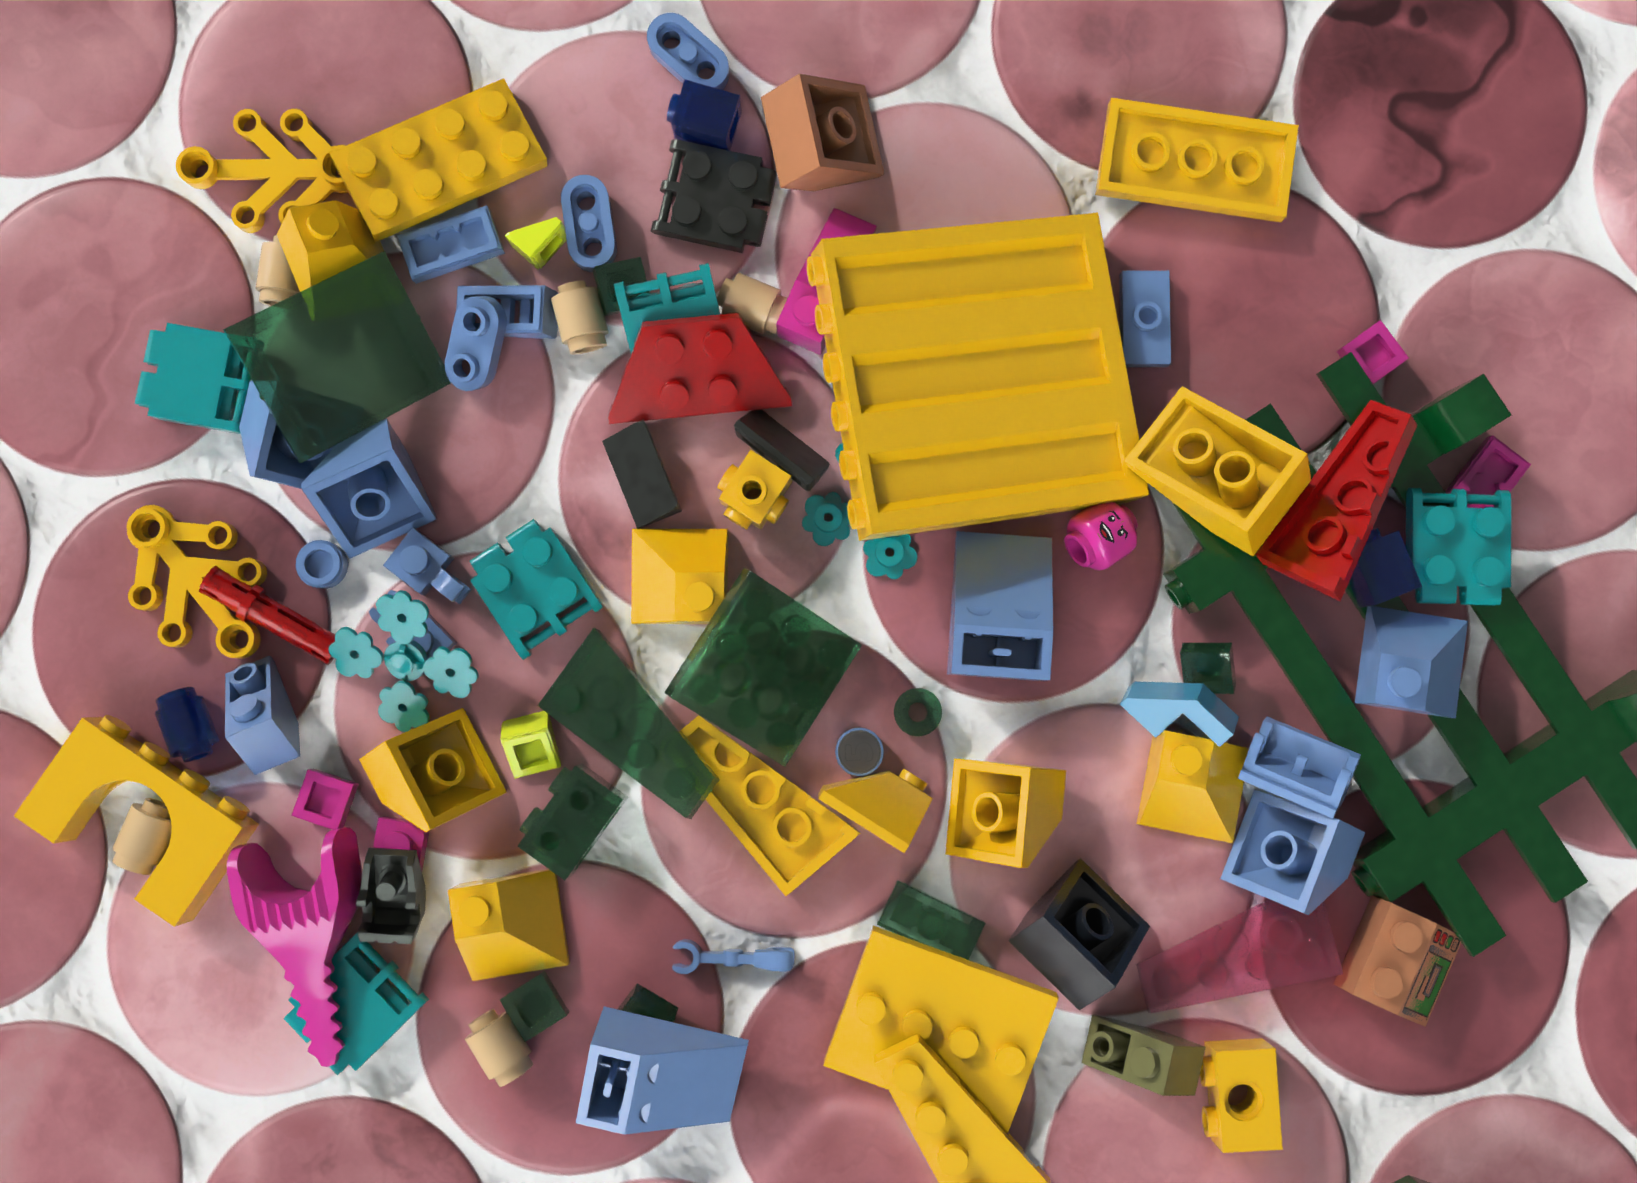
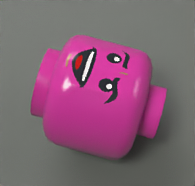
(1101, 535)

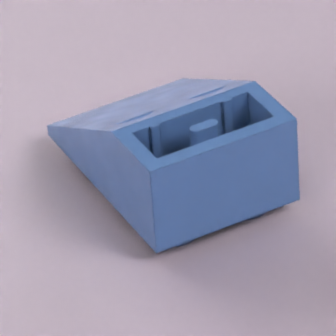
(1001, 607)
(658, 1075)

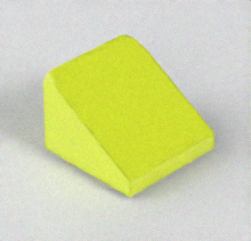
(538, 241)
(530, 744)

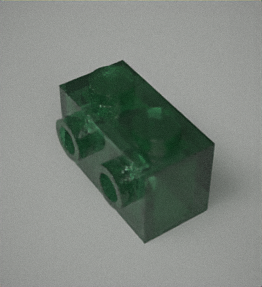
(571, 820)

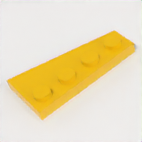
(767, 812)

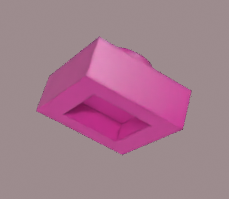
(1375, 351)
(324, 799)
(401, 834)

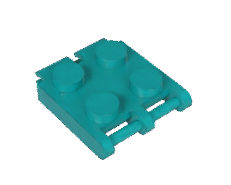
(675, 303)
(193, 379)
(1459, 546)
(532, 586)
(368, 1003)

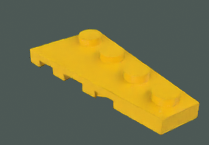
(948, 1123)

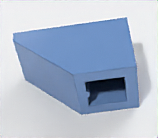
(260, 716)

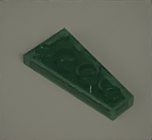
(623, 722)

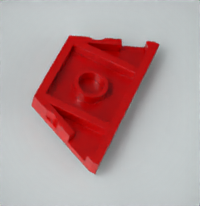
(695, 370)

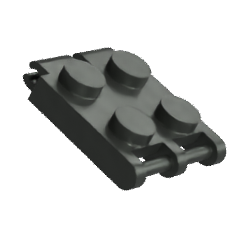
(715, 197)

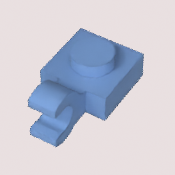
(424, 565)

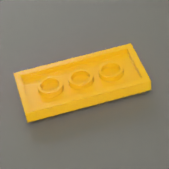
(439, 159)
(1197, 160)

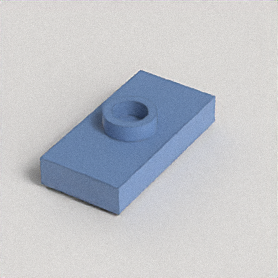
(451, 244)
(1145, 318)

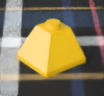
(324, 241)
(678, 575)
(433, 771)
(1192, 786)
(881, 804)
(1003, 811)
(509, 924)

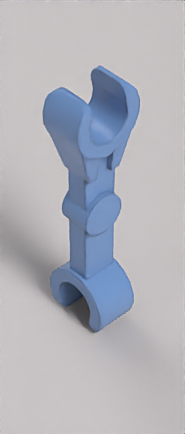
(771, 958)

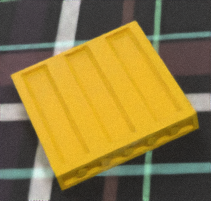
(975, 373)

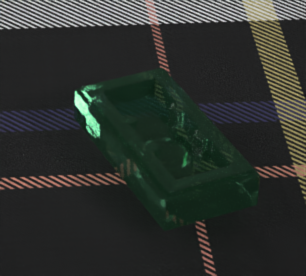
(930, 920)

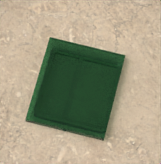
(339, 356)

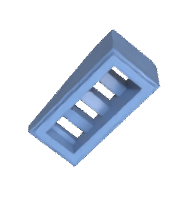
(536, 309)

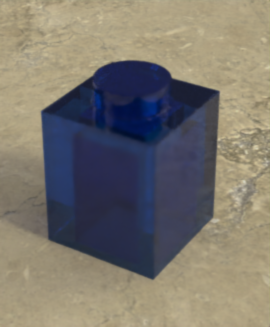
(704, 115)
(1383, 570)

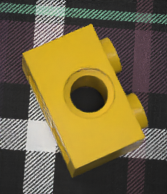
(1256, 1120)

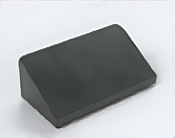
(781, 448)
(641, 474)

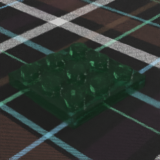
(763, 667)

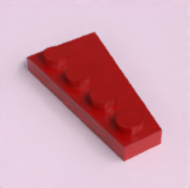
(1336, 511)

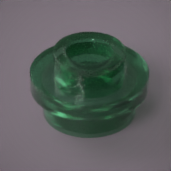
(932, 717)

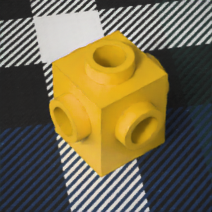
(758, 474)

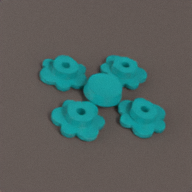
(826, 532)
(404, 660)

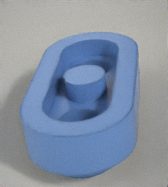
(692, 53)
(590, 225)
(477, 346)

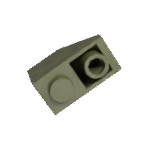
(1144, 1056)

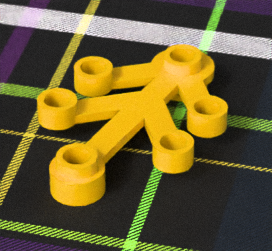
(280, 170)
(186, 576)

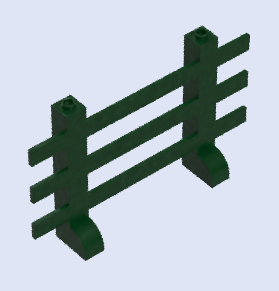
(1500, 787)

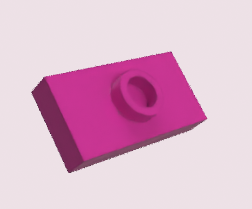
(1489, 470)

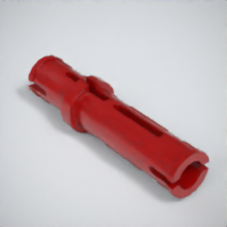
(253, 605)

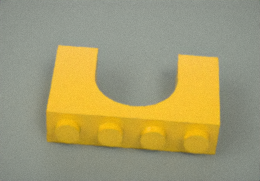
(203, 824)

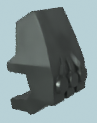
(391, 896)

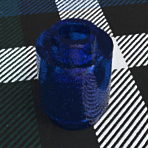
(186, 724)

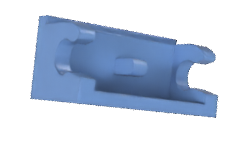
(1299, 767)

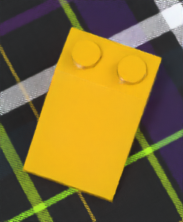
(1220, 469)

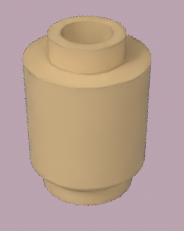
(274, 275)
(754, 301)
(580, 317)
(143, 837)
(499, 1047)

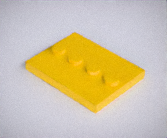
(969, 1014)

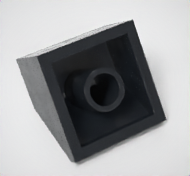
(1080, 935)

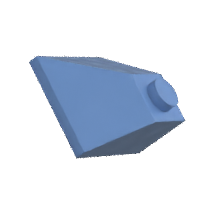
(266, 447)
(368, 490)
(1411, 662)
(1291, 853)

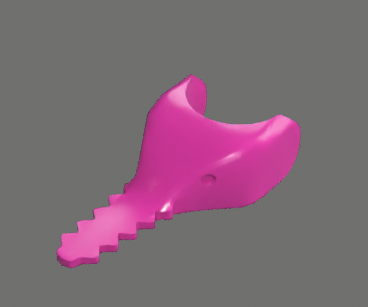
(302, 926)

